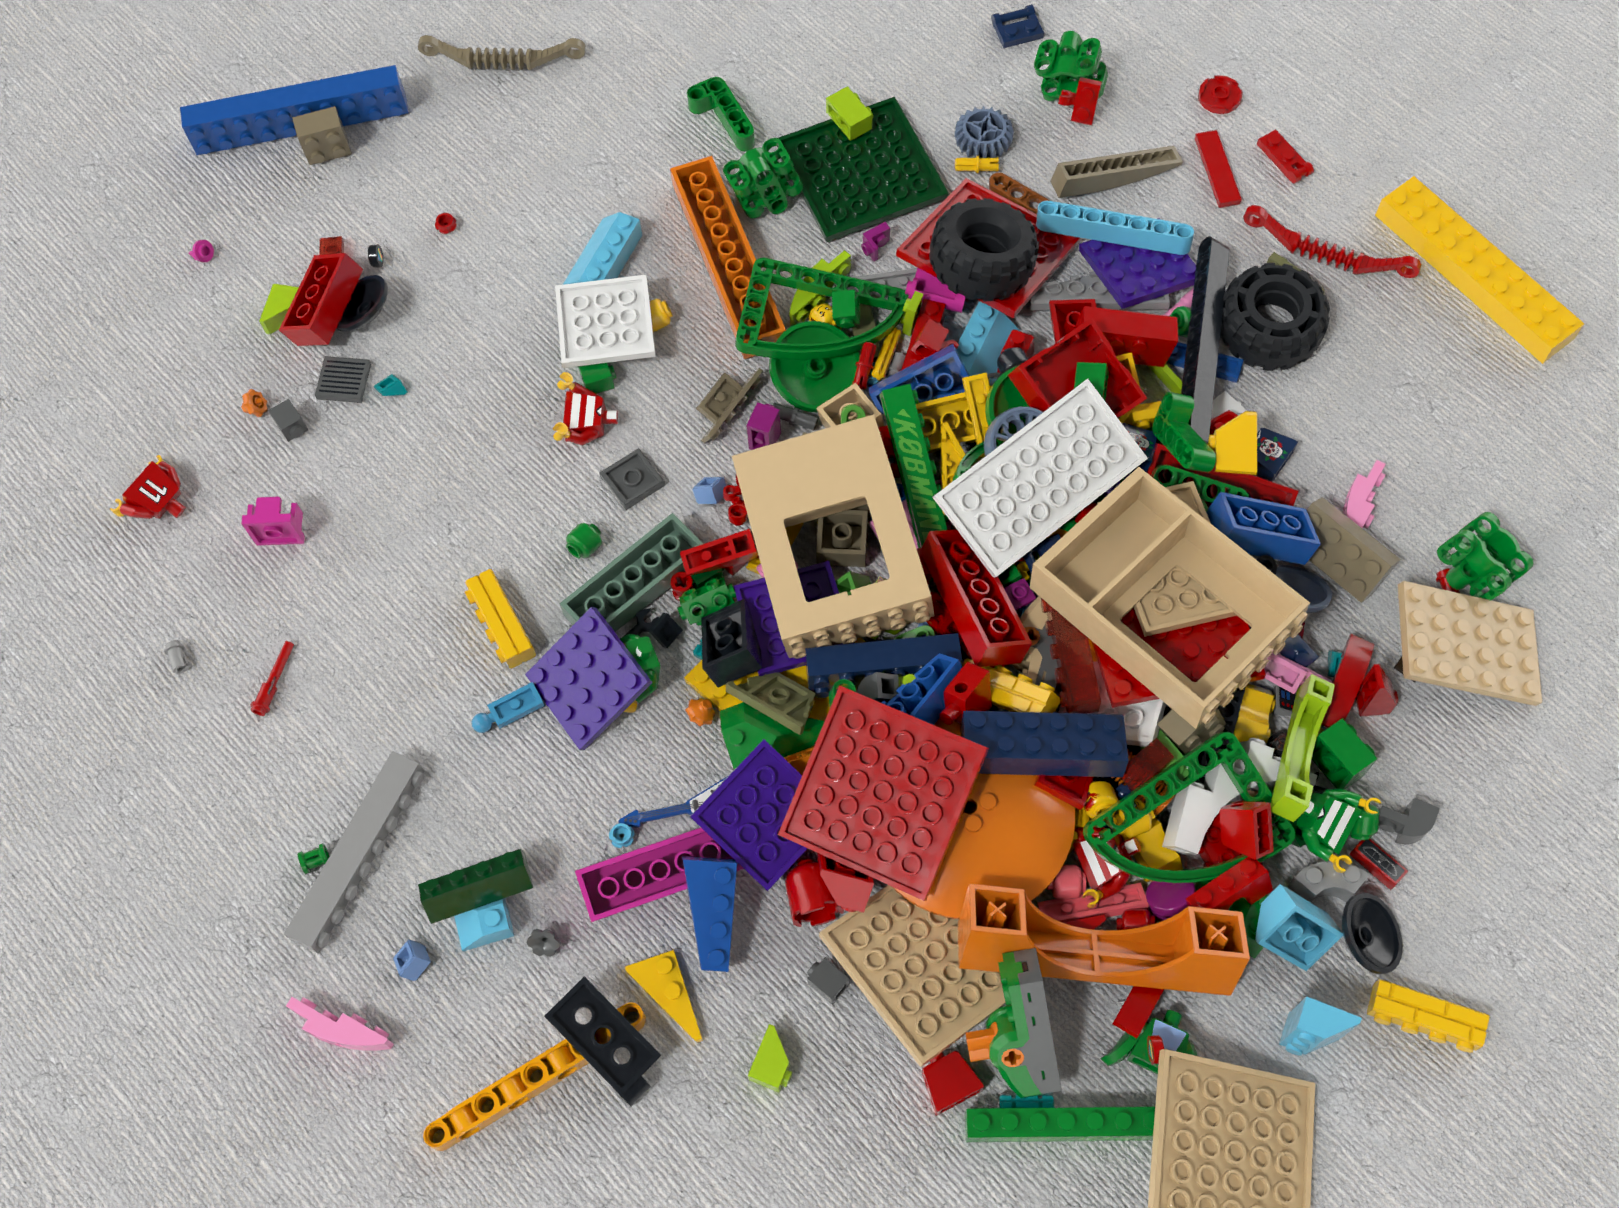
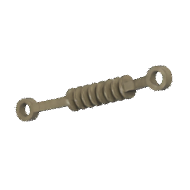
(532, 58)

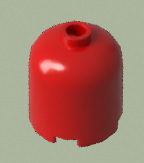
(809, 895)

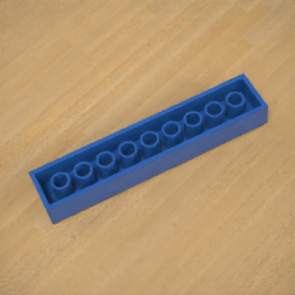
(269, 113)

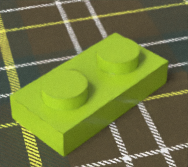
(911, 311)

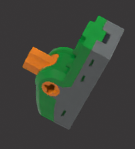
(1020, 1033)

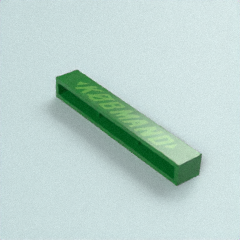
(913, 460)
(1059, 1124)

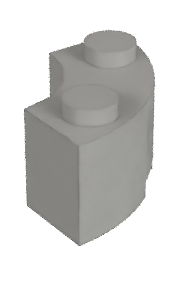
(1323, 880)

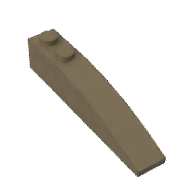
(1112, 171)

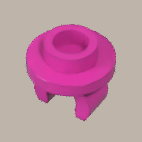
(202, 251)

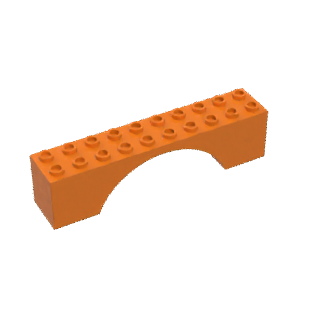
(1188, 952)

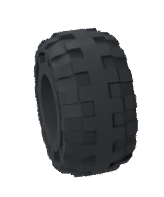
(983, 249)
(1269, 342)

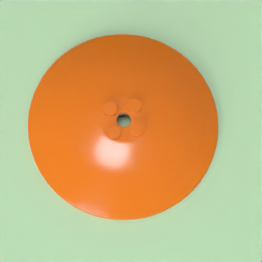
(1009, 841)

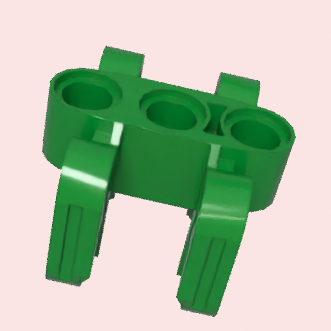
(1068, 63)
(763, 179)
(1483, 558)

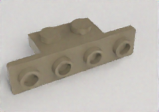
(722, 399)

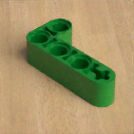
(717, 96)
(1178, 436)
(1200, 482)

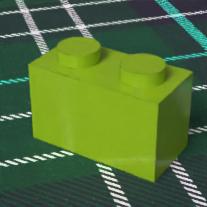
(849, 113)

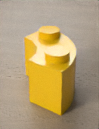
(1254, 714)
(1153, 853)

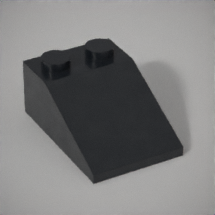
(730, 644)

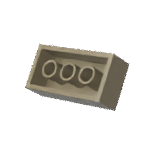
(1348, 551)

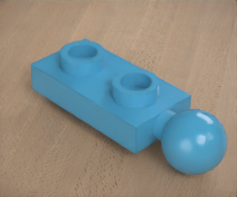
(509, 708)

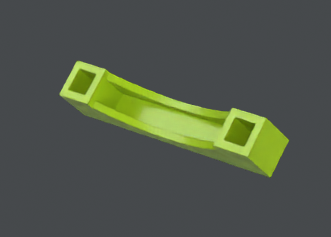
(1292, 785)

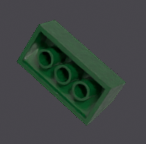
(475, 886)

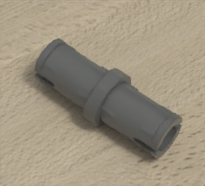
(796, 417)

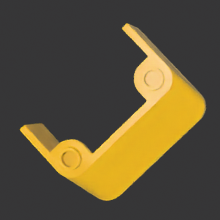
(1236, 445)

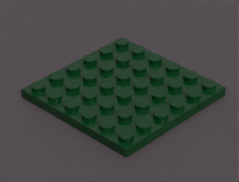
(865, 178)

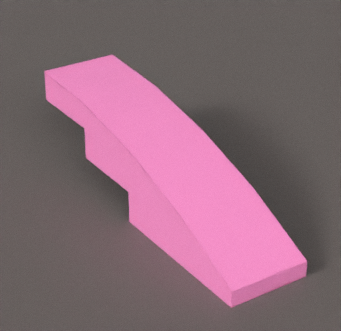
(1288, 673)

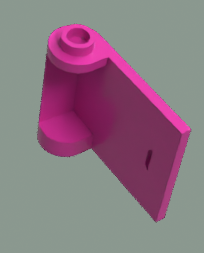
(935, 291)

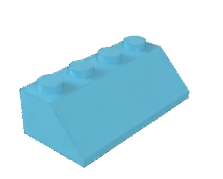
(607, 249)
(984, 339)

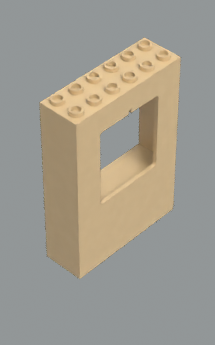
(819, 478)
(1127, 550)

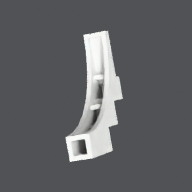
(1200, 803)

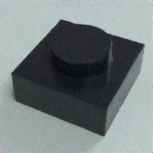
(665, 630)

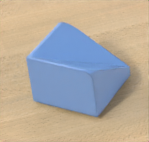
(709, 490)
(411, 960)

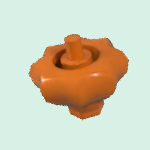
(254, 403)
(700, 711)

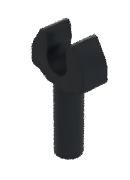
(641, 625)

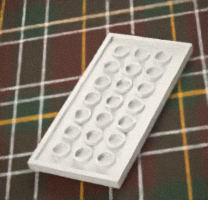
(1040, 478)

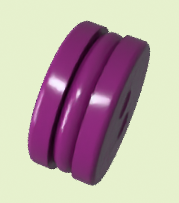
(1168, 898)

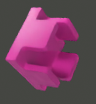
(269, 526)

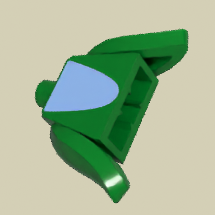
(1172, 1037)

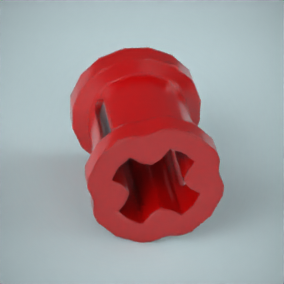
(680, 583)

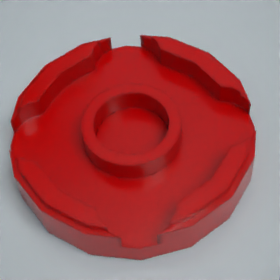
(1220, 94)

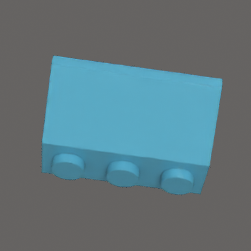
(1295, 928)
(1315, 1026)

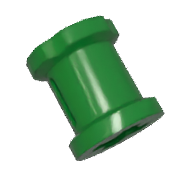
(313, 858)

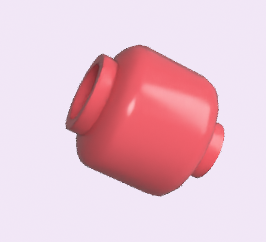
(1068, 883)

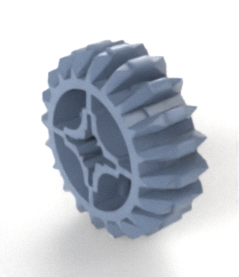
(984, 133)

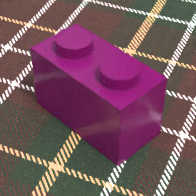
(763, 426)

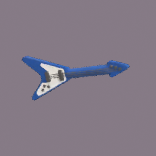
(635, 819)

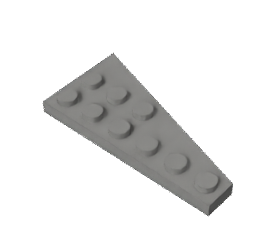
(1087, 288)

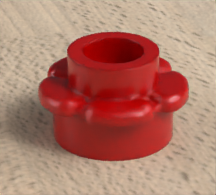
(442, 221)

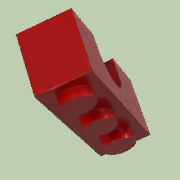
(1244, 880)

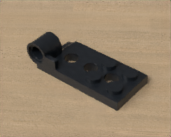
(624, 1078)

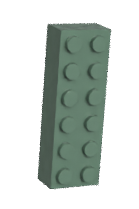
(634, 576)

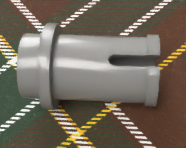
(895, 364)
(174, 650)

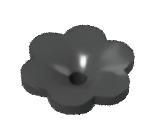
(543, 942)

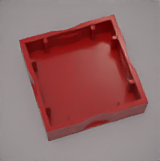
(1053, 371)

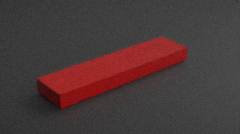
(1217, 169)

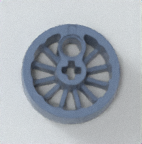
(1001, 423)

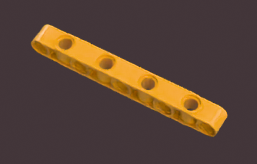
(516, 1088)

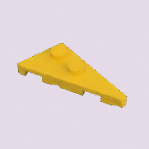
(950, 454)
(664, 983)

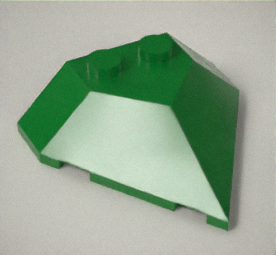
(746, 727)

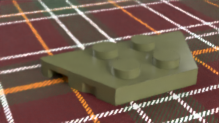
(777, 698)

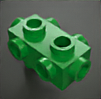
(709, 598)

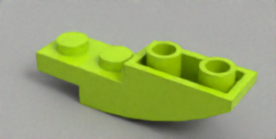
(805, 301)

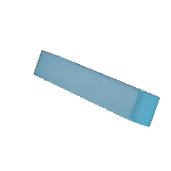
(1115, 227)

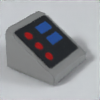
(1284, 701)

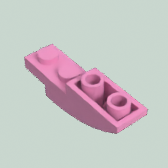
(1359, 498)
(345, 1033)

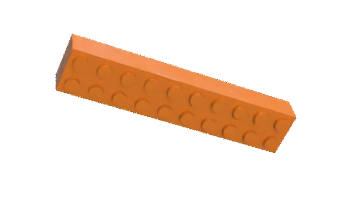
(722, 244)

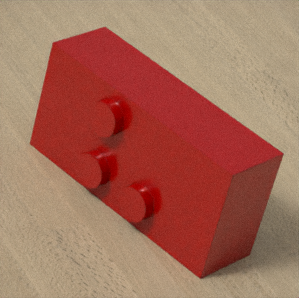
(321, 299)
(1145, 335)

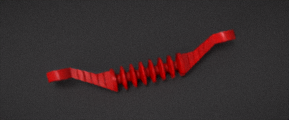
(1360, 265)

